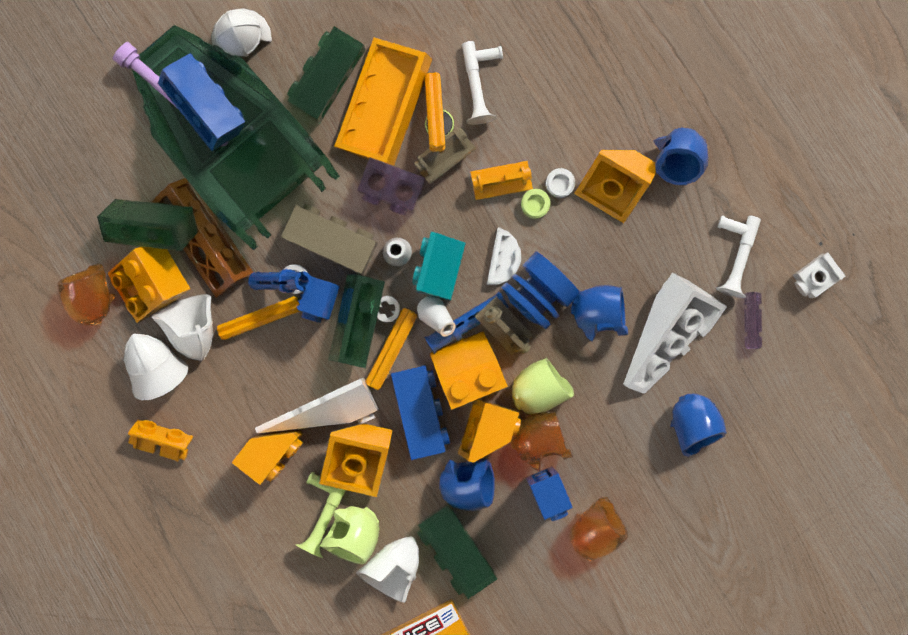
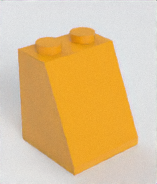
(468, 370)

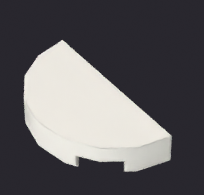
(505, 258)

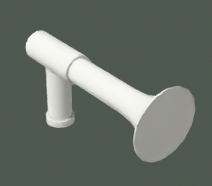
(471, 58)
(748, 232)

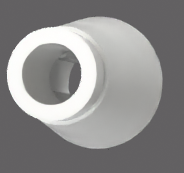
(400, 259)
(434, 314)

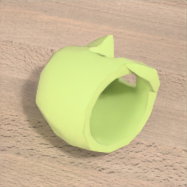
(540, 388)
(353, 534)

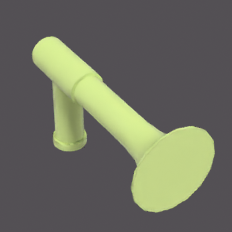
(312, 544)

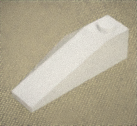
(675, 320)
(338, 407)

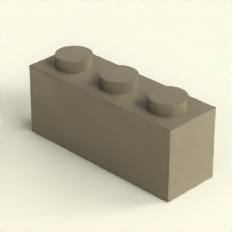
(330, 238)

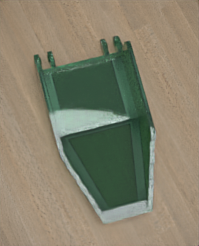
(257, 165)

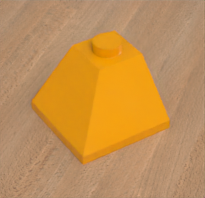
(617, 181)
(487, 430)
(356, 458)

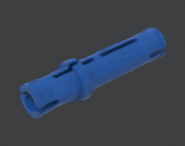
(284, 281)
(463, 325)

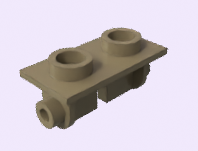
(435, 164)
(505, 327)

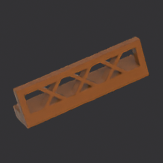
(214, 240)

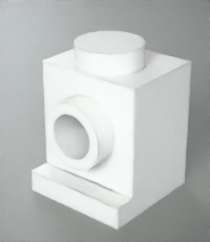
(826, 267)

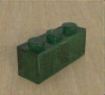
(325, 74)
(147, 224)
(356, 321)
(456, 551)

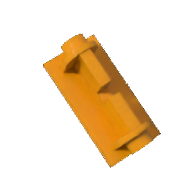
(501, 180)
(147, 434)

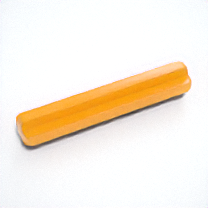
(435, 112)
(258, 318)
(391, 348)

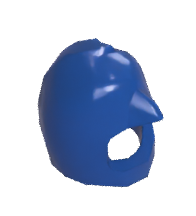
(681, 156)
(600, 310)
(697, 423)
(468, 484)

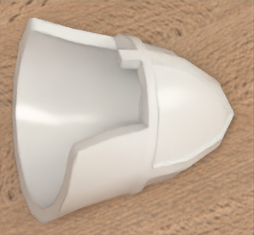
(240, 32)
(188, 325)
(152, 367)
(393, 568)

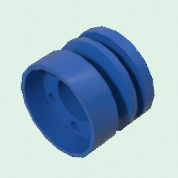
(540, 290)

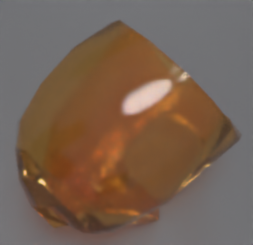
(86, 295)
(539, 438)
(595, 534)

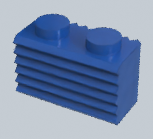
(318, 300)

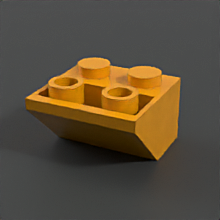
(147, 281)
(264, 453)

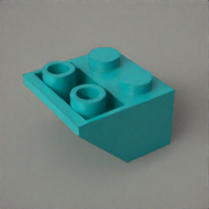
(439, 267)

